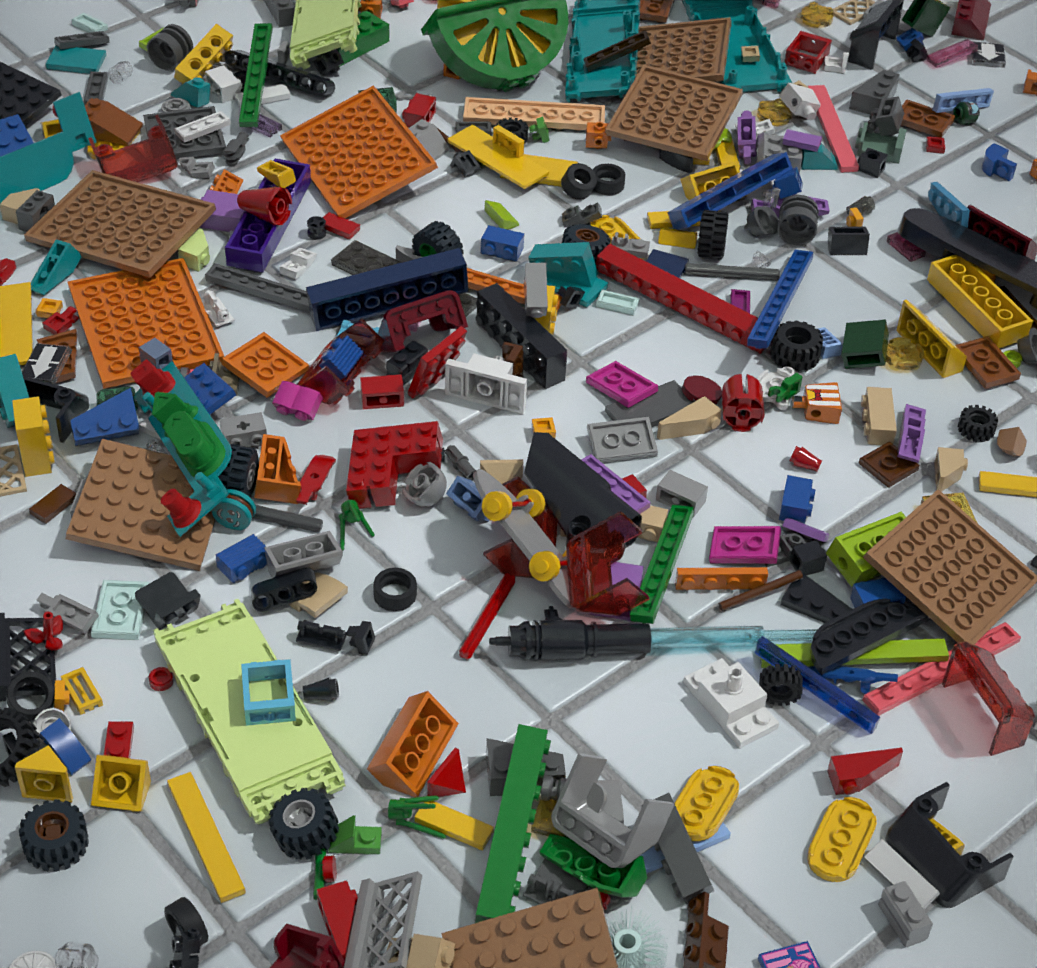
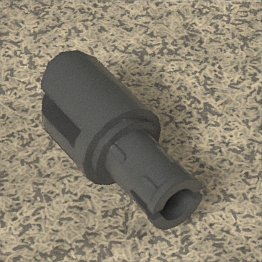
(235, 149)

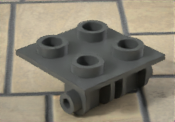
(552, 884)

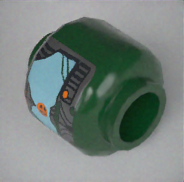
(966, 112)

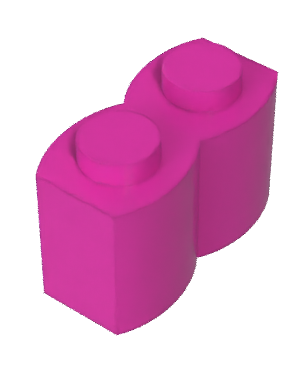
(297, 400)

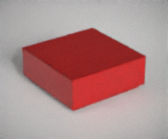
(935, 144)

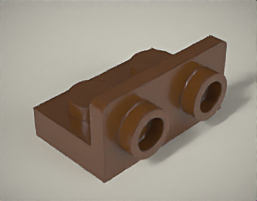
(514, 354)

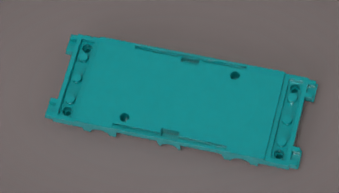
(596, 27)
(745, 31)

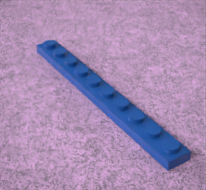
(780, 299)

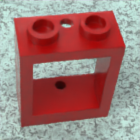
(804, 42)

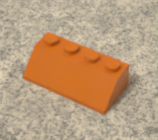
(413, 745)

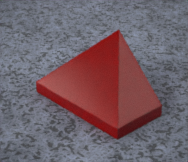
(448, 777)

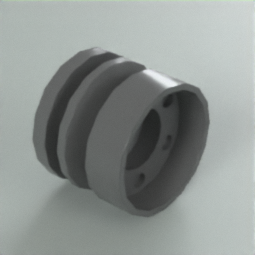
(169, 46)
(798, 220)

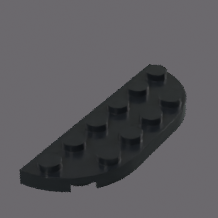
(862, 631)

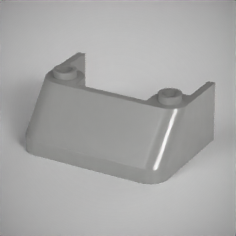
(582, 817)

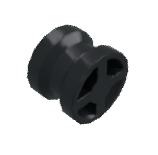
(316, 228)

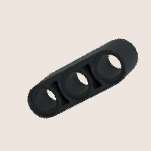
(290, 581)

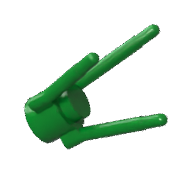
(352, 514)
(402, 808)

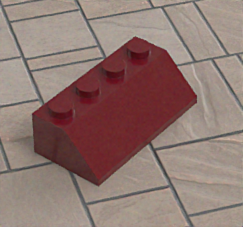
(971, 19)
(1001, 233)

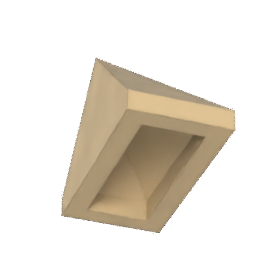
(503, 469)

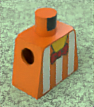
(820, 402)

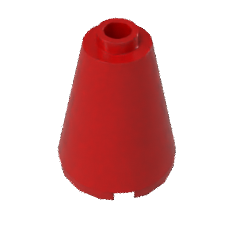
(267, 204)

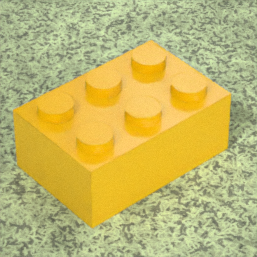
(32, 436)

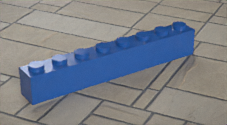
(730, 190)

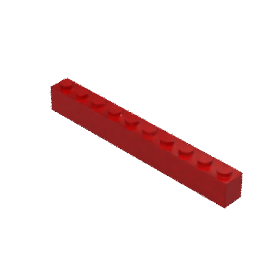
(677, 294)

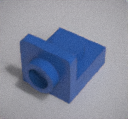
(905, 38)

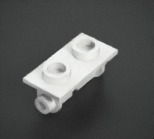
(216, 310)

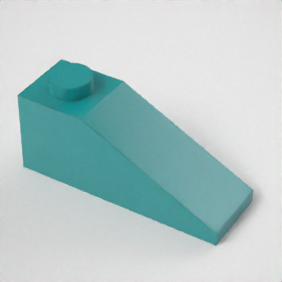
(56, 267)

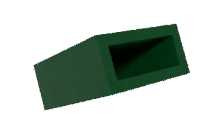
(926, 15)
(865, 344)

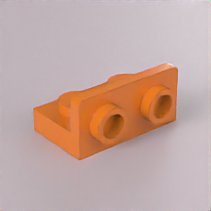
(227, 182)

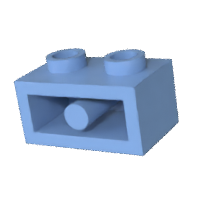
(467, 497)

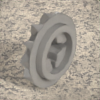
(175, 104)

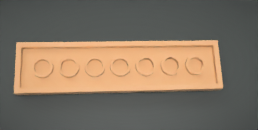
(555, 114)

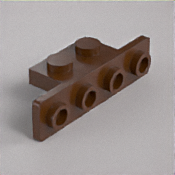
(704, 936)

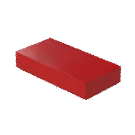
(341, 225)

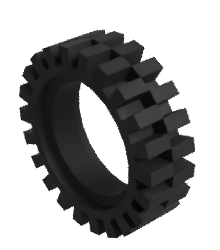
(24, 746)

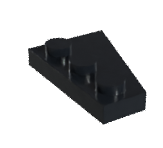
(813, 600)

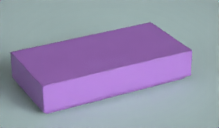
(802, 140)
(806, 530)

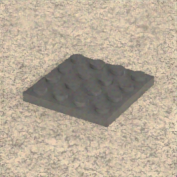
(204, 145)

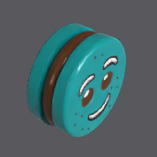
(235, 510)

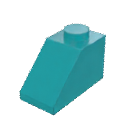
(194, 91)
(818, 160)

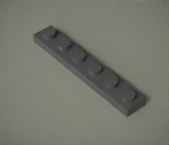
(258, 286)

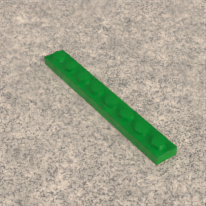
(255, 75)
(663, 563)

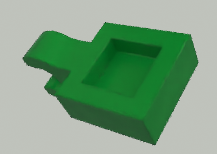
(788, 388)

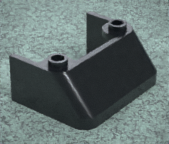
(880, 21)
(67, 400)
(935, 859)

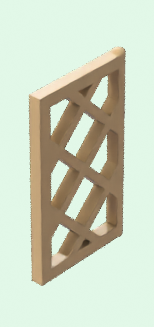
(856, 17)
(6, 489)

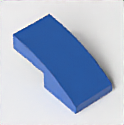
(65, 746)

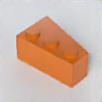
(275, 472)

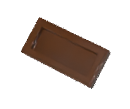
(53, 503)

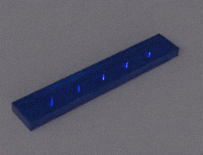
(820, 686)

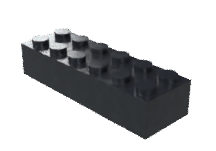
(507, 322)

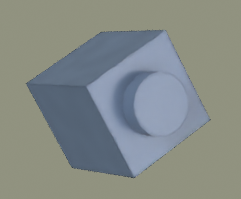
(156, 353)

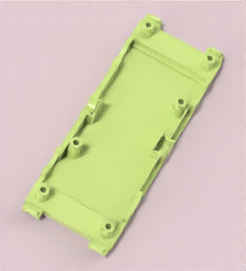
(322, 28)
(260, 758)

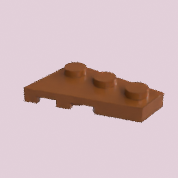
(69, 339)

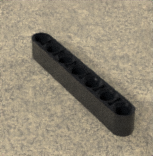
(287, 74)

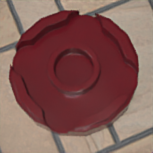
(698, 386)

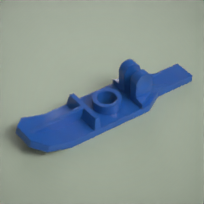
(852, 674)

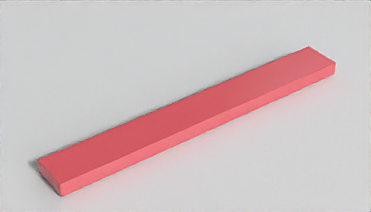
(834, 131)
(932, 673)

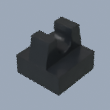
(918, 50)
(570, 296)
(361, 637)

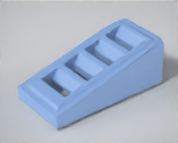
(831, 345)

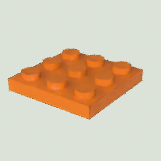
(264, 364)

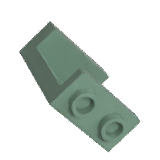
(886, 144)

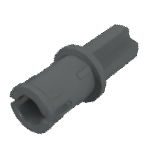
(460, 462)

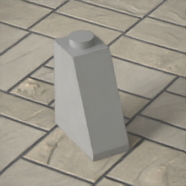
(535, 289)

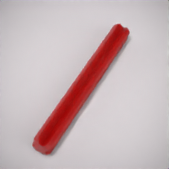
(487, 616)

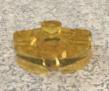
(817, 15)
(775, 111)
(911, 358)

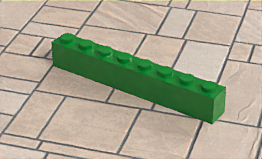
(512, 823)

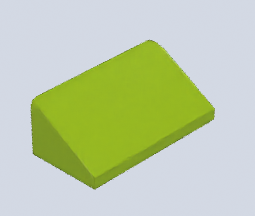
(500, 215)

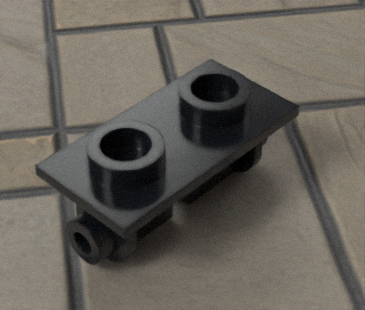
(325, 636)
(183, 945)

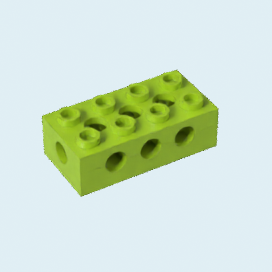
(849, 548)

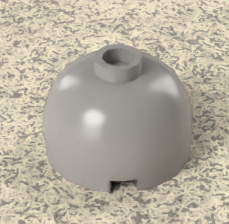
(425, 485)

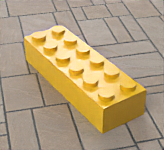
(979, 300)

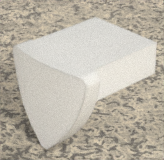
(836, 64)

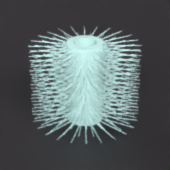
(629, 947)

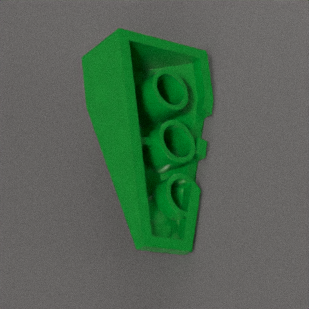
(592, 871)

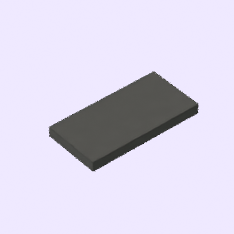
(657, 406)

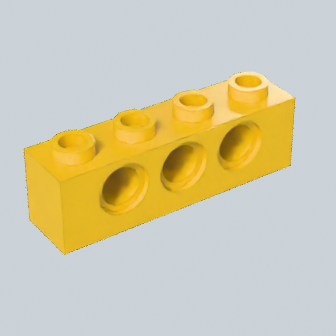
(205, 48)

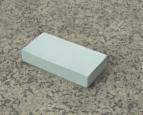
(89, 23)
(617, 302)

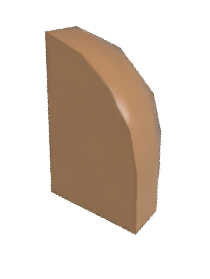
(1012, 441)

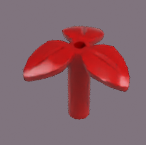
(51, 628)

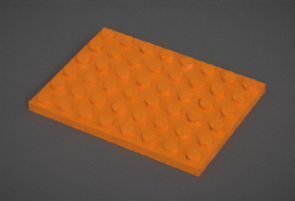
(358, 152)
(129, 309)

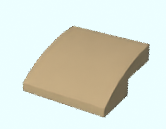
(328, 592)

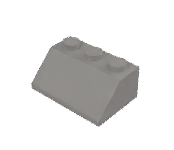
(430, 138)
(311, 552)

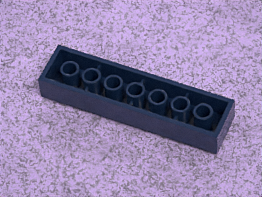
(386, 288)

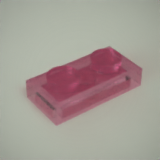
(905, 248)

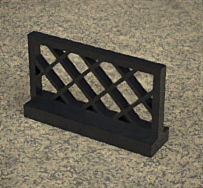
(6, 659)

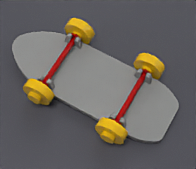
(516, 518)

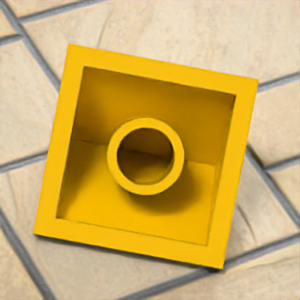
(44, 777)
(120, 782)

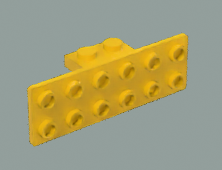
(501, 153)
(16, 321)

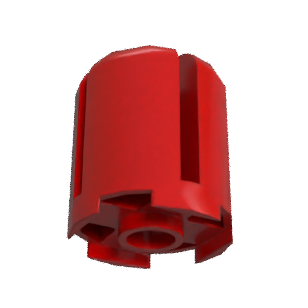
(750, 402)

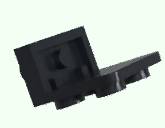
(167, 600)

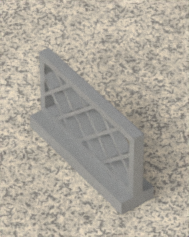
(367, 925)

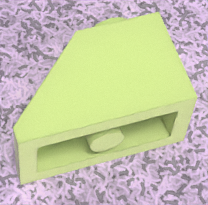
(195, 251)

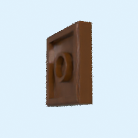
(887, 466)

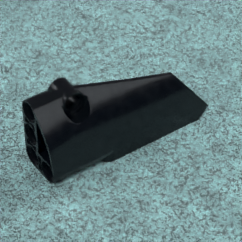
(571, 488)

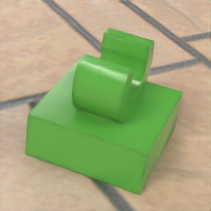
(541, 130)

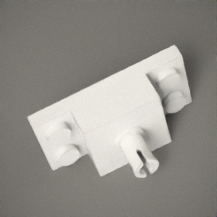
(486, 382)
(733, 701)

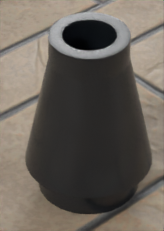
(322, 690)

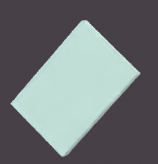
(119, 611)

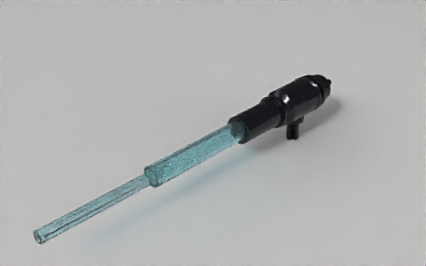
(574, 639)

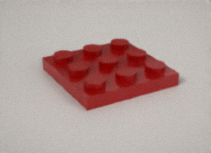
(432, 364)

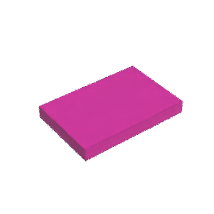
(622, 384)
(745, 544)

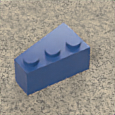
(107, 420)

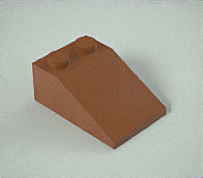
(111, 123)

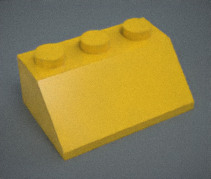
(702, 181)

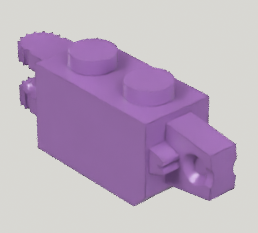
(747, 136)

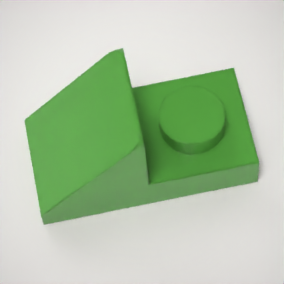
(356, 838)

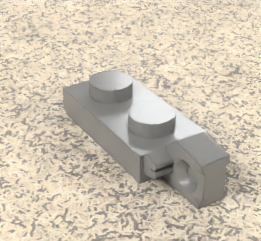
(72, 613)

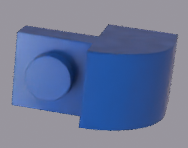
(996, 162)

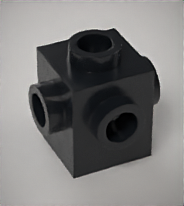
(328, 62)

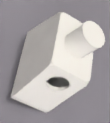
(800, 100)

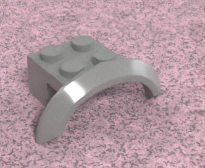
(773, 145)

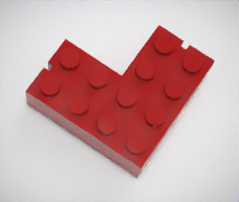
(384, 453)

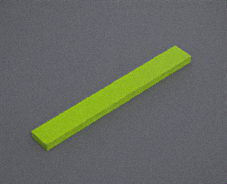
(890, 652)

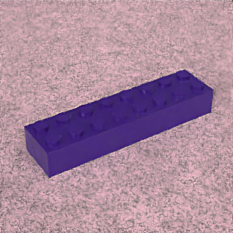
(256, 239)

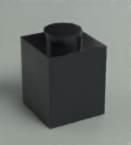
(808, 558)

